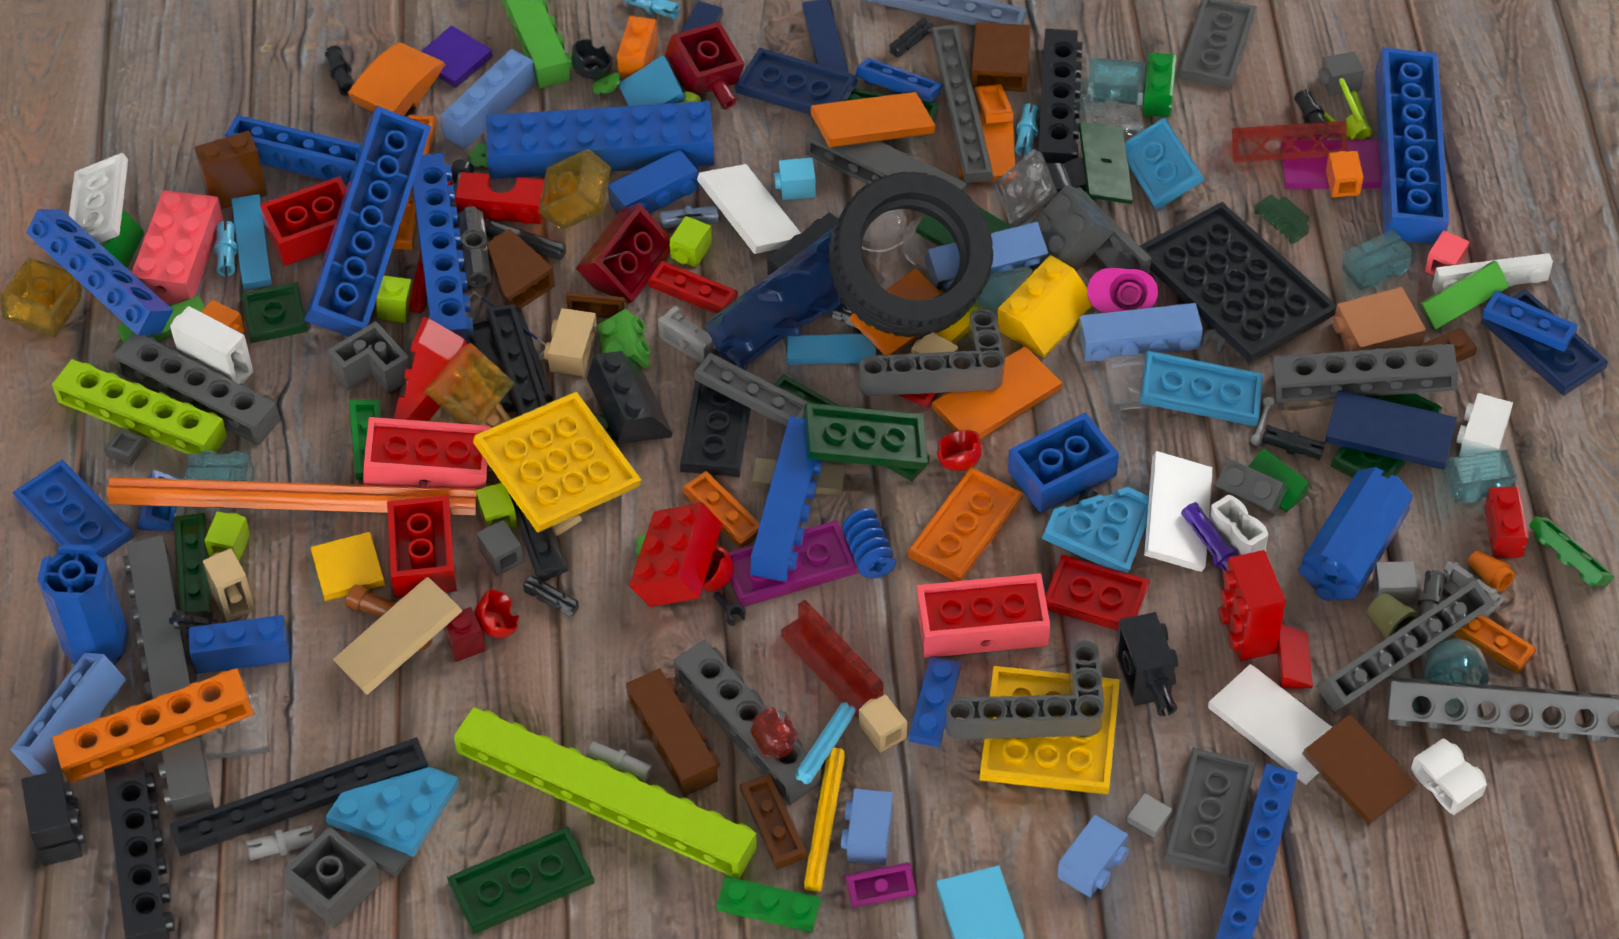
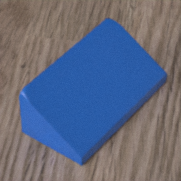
(157, 517)

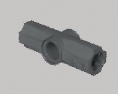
(474, 247)

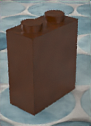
(1001, 55)
(231, 168)

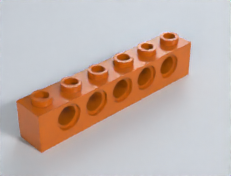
(169, 728)

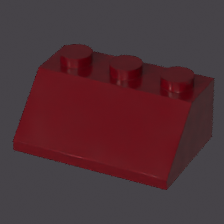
(626, 254)

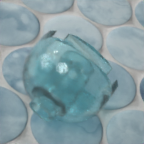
(1456, 662)

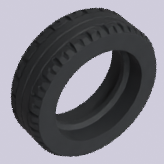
(946, 205)

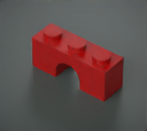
(516, 205)

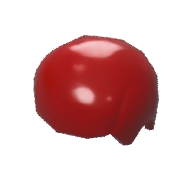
(959, 450)
(719, 571)
(495, 615)

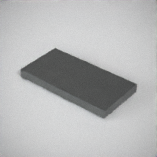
(1217, 42)
(1210, 812)

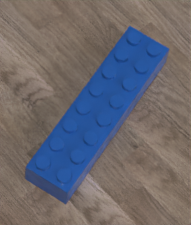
(618, 135)
(1411, 145)
(367, 223)

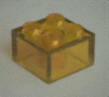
(575, 189)
(41, 297)
(469, 386)

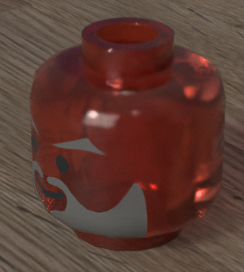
(774, 733)

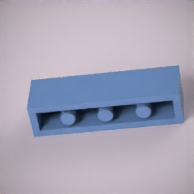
(488, 96)
(1011, 248)
(1140, 331)
(72, 705)

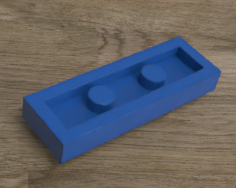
(898, 80)
(1529, 321)
(935, 694)

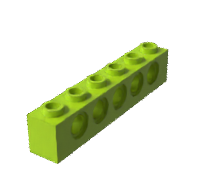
(139, 409)

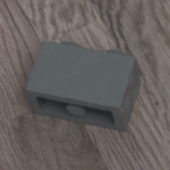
(1251, 486)

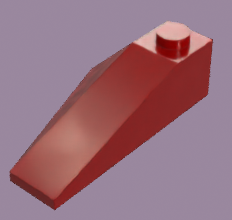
(433, 350)

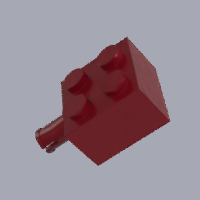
(706, 62)

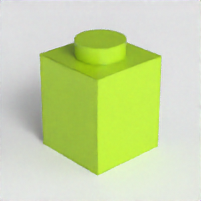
(690, 241)
(394, 299)
(496, 505)
(227, 532)

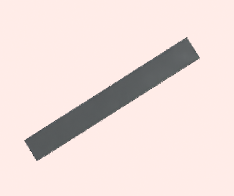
(961, 104)

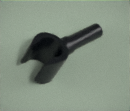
(730, 609)

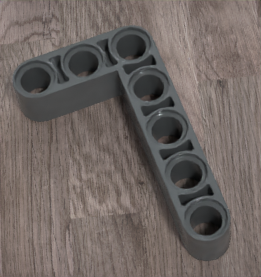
(941, 371)
(1037, 708)

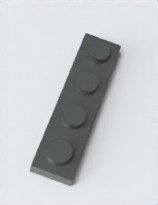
(749, 389)

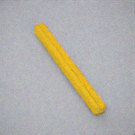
(824, 820)

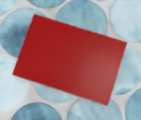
(1095, 592)

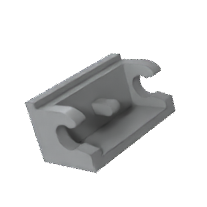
(685, 335)

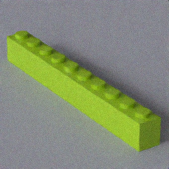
(606, 792)

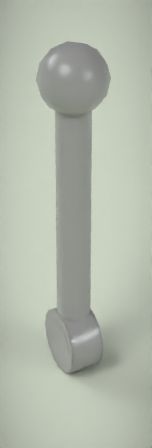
(1268, 403)

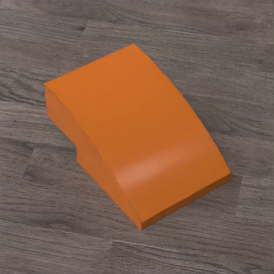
(396, 80)

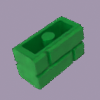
(1159, 85)

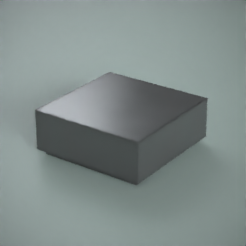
(125, 446)

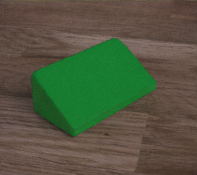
(126, 243)
(1273, 467)

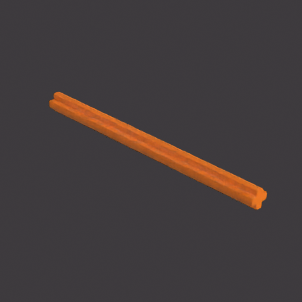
(277, 495)

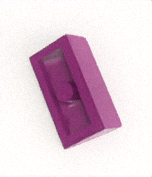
(880, 884)

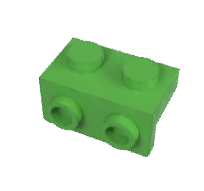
(625, 334)

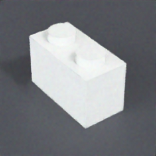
(1486, 425)

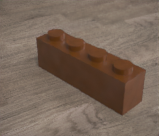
(672, 731)

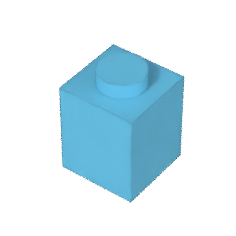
(796, 179)

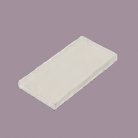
(99, 197)
(748, 207)
(1173, 487)
(1270, 720)

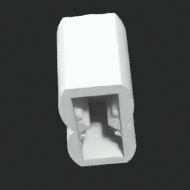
(1238, 527)
(1449, 776)

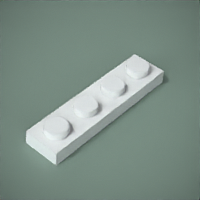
(1516, 271)

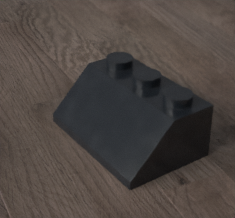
(626, 399)

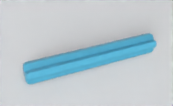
(825, 743)

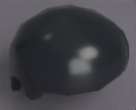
(589, 60)

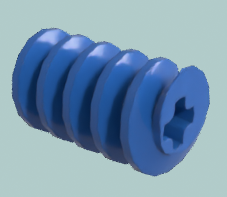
(868, 544)

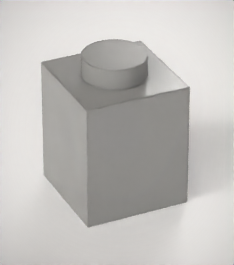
(1397, 580)

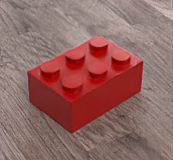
(303, 220)
(421, 543)
(676, 554)
(1251, 606)

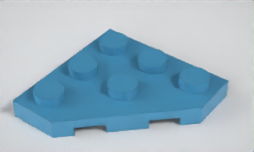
(1101, 528)
(396, 809)

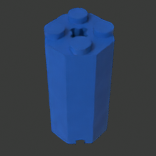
(1356, 535)
(83, 603)

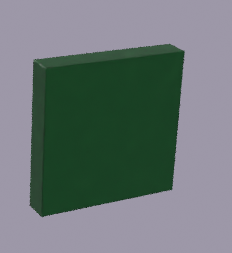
(274, 312)

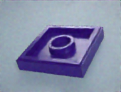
(459, 53)

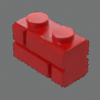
(1506, 522)

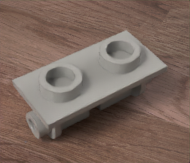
(1457, 578)

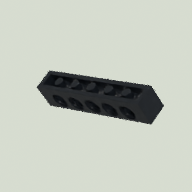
(1059, 95)
(123, 785)

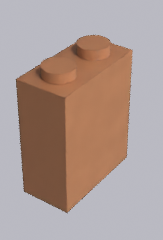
(1379, 322)

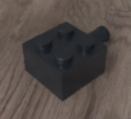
(1147, 661)

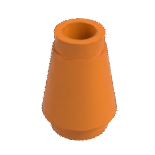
(1491, 570)

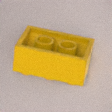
(1044, 307)

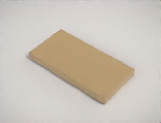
(397, 635)

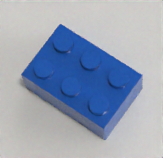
(1063, 462)

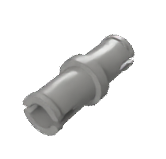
(620, 761)
(280, 842)

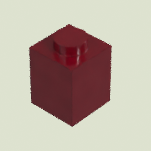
(464, 635)

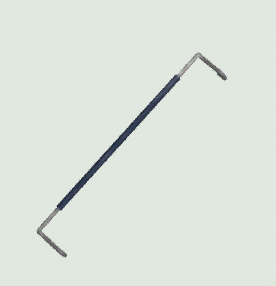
(527, 331)

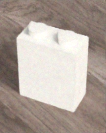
(212, 344)

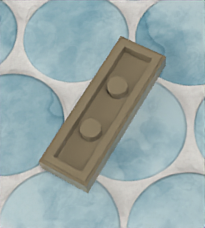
(829, 482)

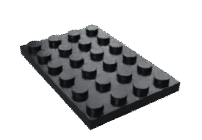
(1237, 282)

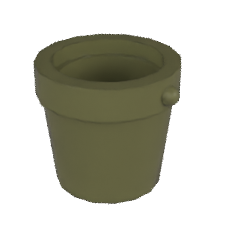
(1390, 614)

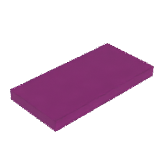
(1311, 172)
(820, 560)

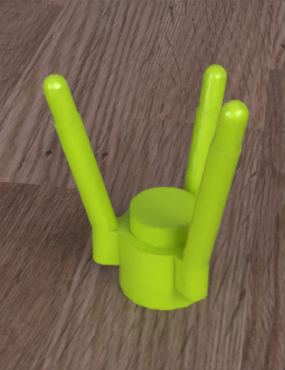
(1356, 124)

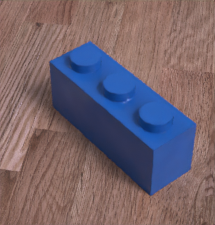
(655, 184)
(239, 644)

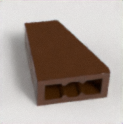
(518, 270)

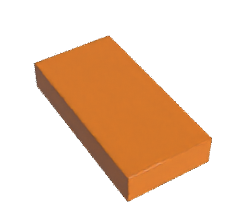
(993, 103)

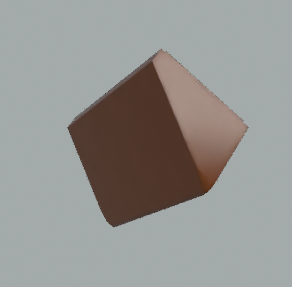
(601, 305)

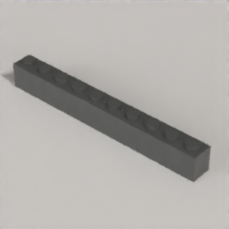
(167, 669)

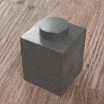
(1341, 66)
(500, 547)

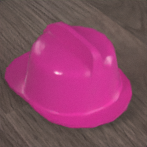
(1121, 290)

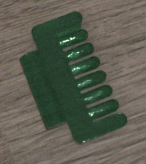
(1285, 213)

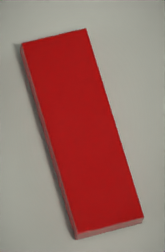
(691, 287)

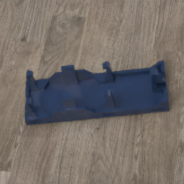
(776, 306)

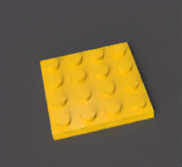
(556, 461)
(1051, 762)

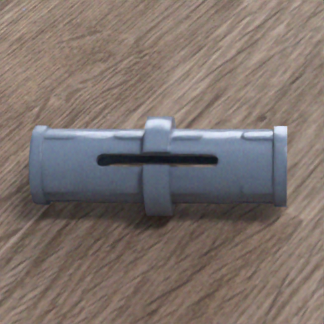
(708, 213)

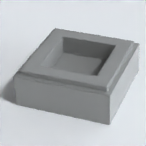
(1149, 815)

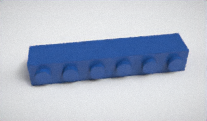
(786, 506)

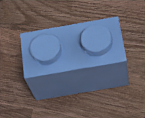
(869, 826)
(1093, 856)

